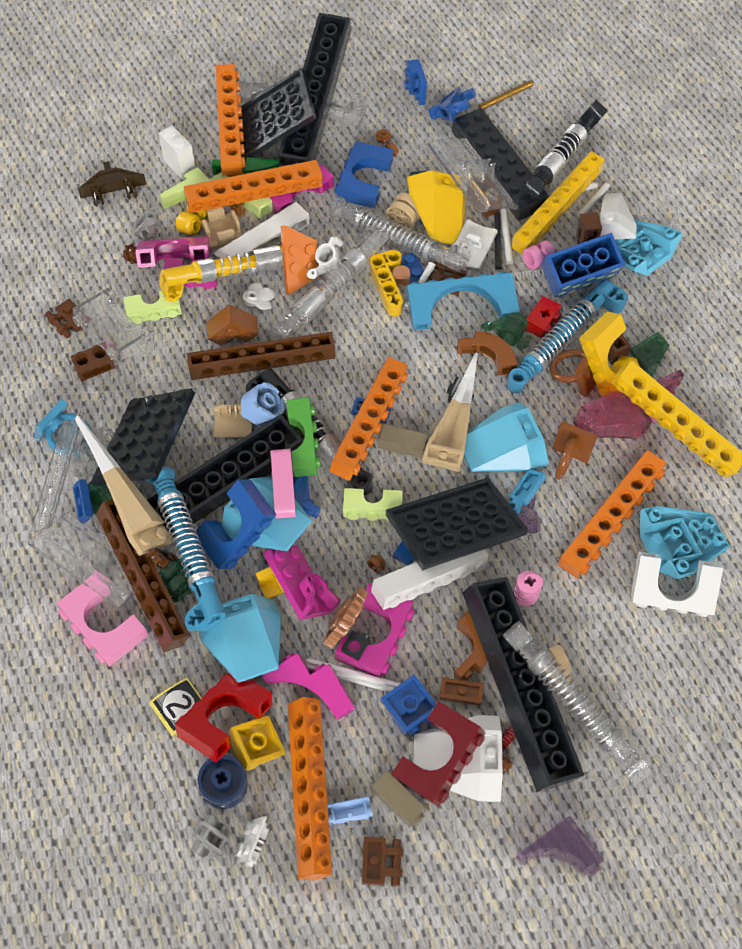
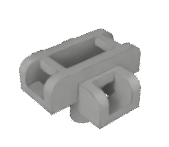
(145, 225)
(207, 836)

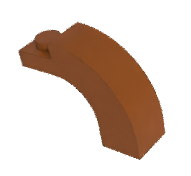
(491, 346)
(477, 659)

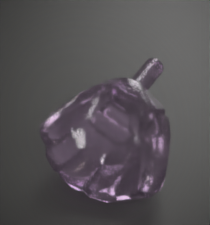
(530, 518)

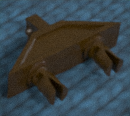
(110, 181)

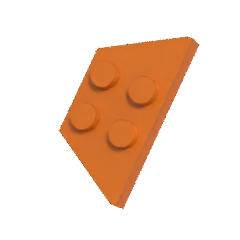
(297, 258)

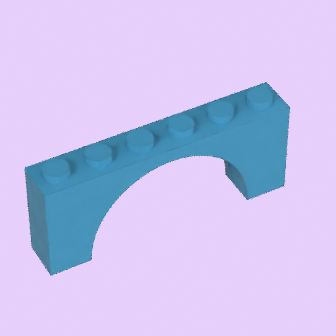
(497, 289)

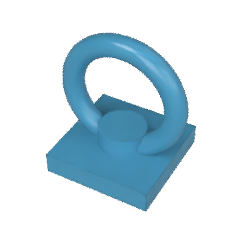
(53, 422)

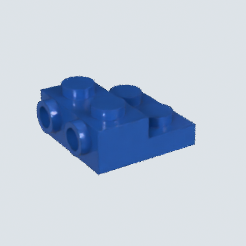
(415, 81)
(409, 705)

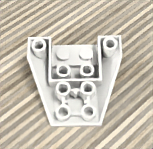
(483, 775)

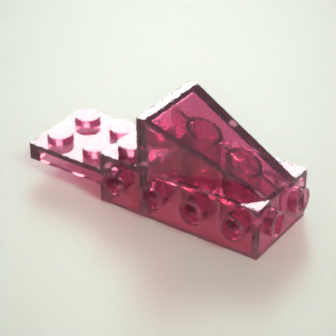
(617, 415)

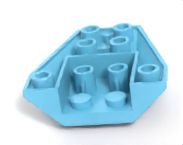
(650, 248)
(506, 442)
(280, 533)
(681, 538)
(247, 637)

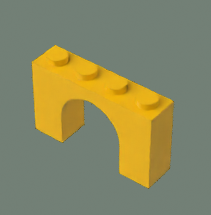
(596, 346)

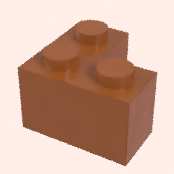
(232, 323)

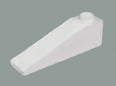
(616, 217)

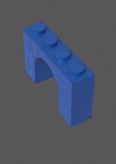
(362, 157)
(255, 518)

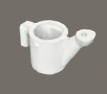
(327, 256)

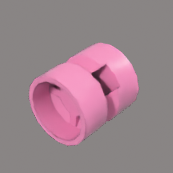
(535, 255)

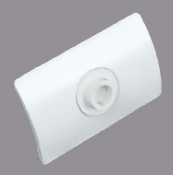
(482, 239)

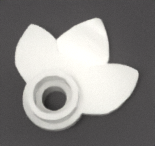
(258, 296)

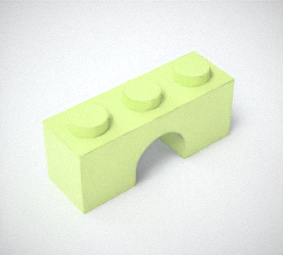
(140, 311)
(357, 507)

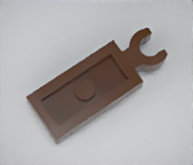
(161, 557)

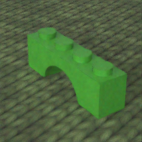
(304, 457)

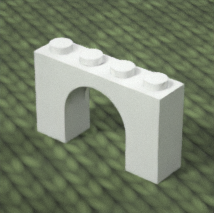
(700, 599)

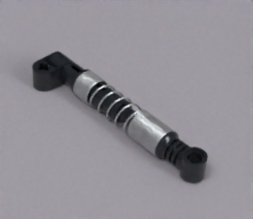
(571, 140)
(328, 443)

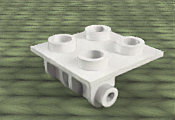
(254, 831)

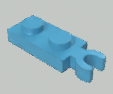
(526, 489)

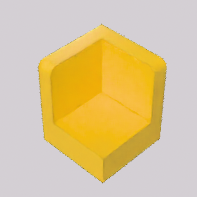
(268, 583)

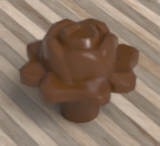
(130, 253)

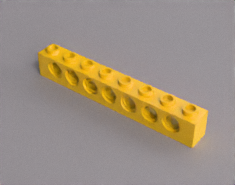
(558, 202)
(688, 420)

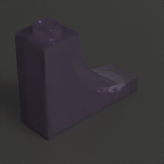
(566, 844)

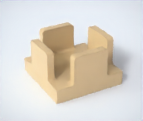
(221, 227)

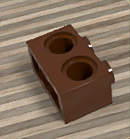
(95, 362)

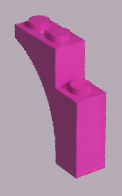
(322, 682)

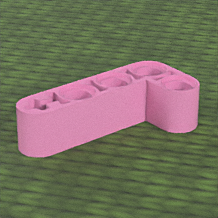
(283, 483)

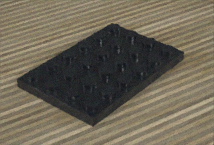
(276, 113)
(147, 434)
(455, 523)

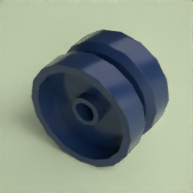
(226, 794)

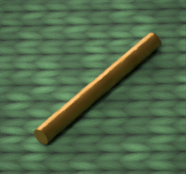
(503, 96)

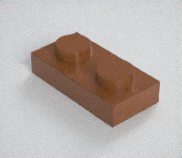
(461, 691)

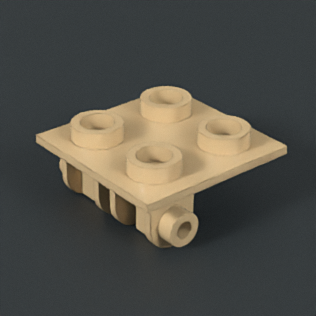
(230, 422)

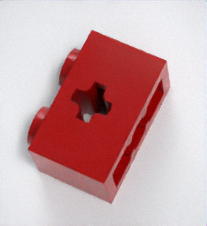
(543, 316)

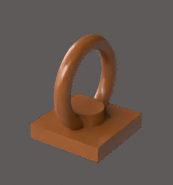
(583, 373)
(573, 444)

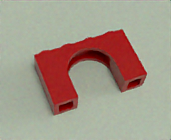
(206, 737)

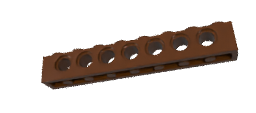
(261, 355)
(144, 581)

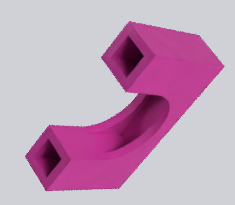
(152, 251)
(376, 657)

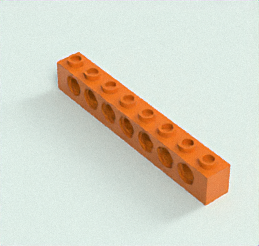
(229, 121)
(253, 186)
(367, 421)
(647, 464)
(309, 789)

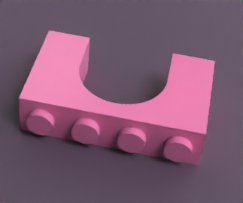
(108, 645)

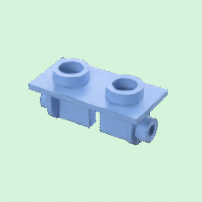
(349, 810)

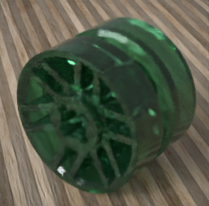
(175, 580)

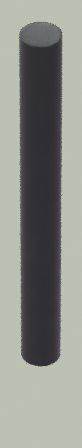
(498, 247)

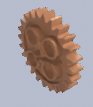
(345, 617)

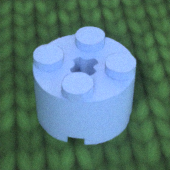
(261, 404)

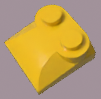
(255, 742)

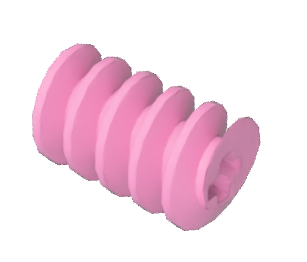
(528, 588)

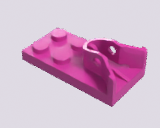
(301, 584)

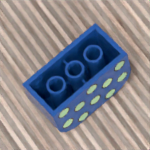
(582, 265)

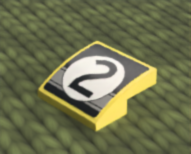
(174, 703)

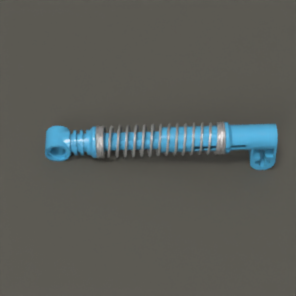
(583, 312)
(199, 577)

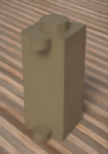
(403, 441)
(399, 799)

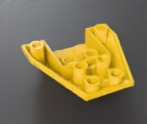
(438, 204)

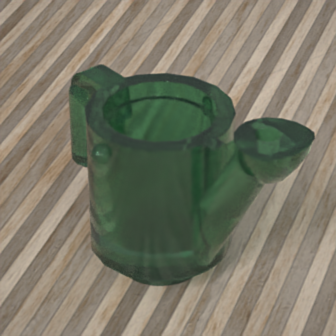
(510, 329)

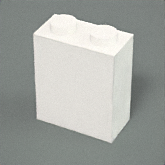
(176, 151)

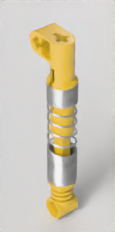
(207, 270)

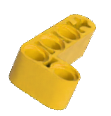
(381, 270)

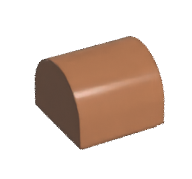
(401, 275)

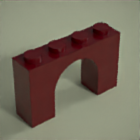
(435, 784)

